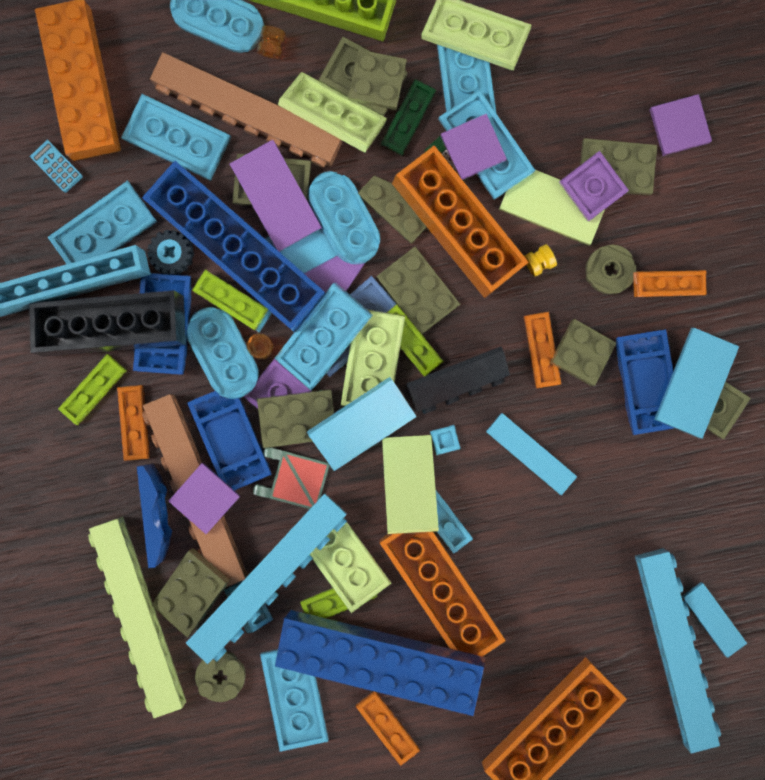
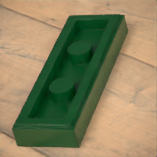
(408, 117)

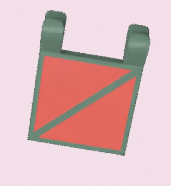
(297, 479)

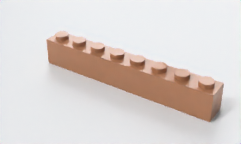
(244, 109)
(181, 460)

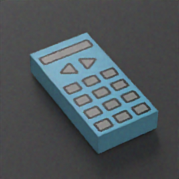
(56, 166)

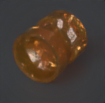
(271, 42)
(260, 346)

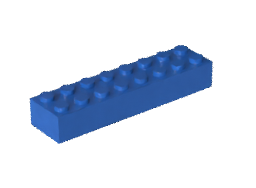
(234, 245)
(380, 662)

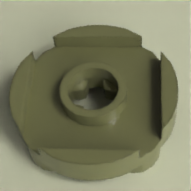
(604, 257)
(228, 688)

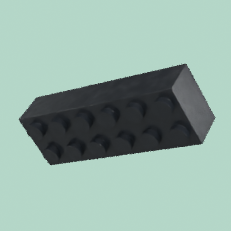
(107, 323)

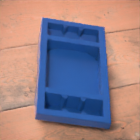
(171, 358)
(645, 374)
(229, 439)
(154, 514)

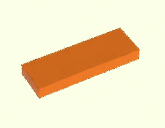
(669, 283)
(541, 349)
(132, 423)
(387, 727)

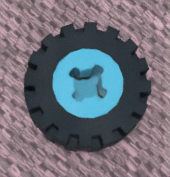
(177, 259)

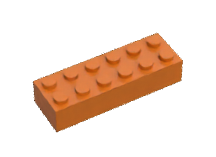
(77, 79)
(459, 221)
(443, 592)
(556, 726)

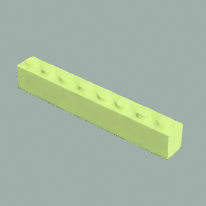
(137, 617)

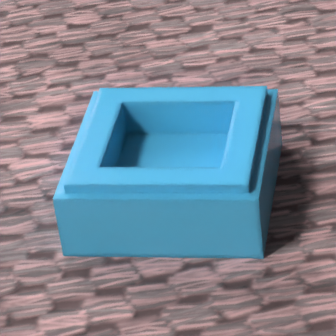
(445, 439)

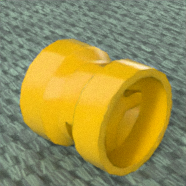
(540, 260)

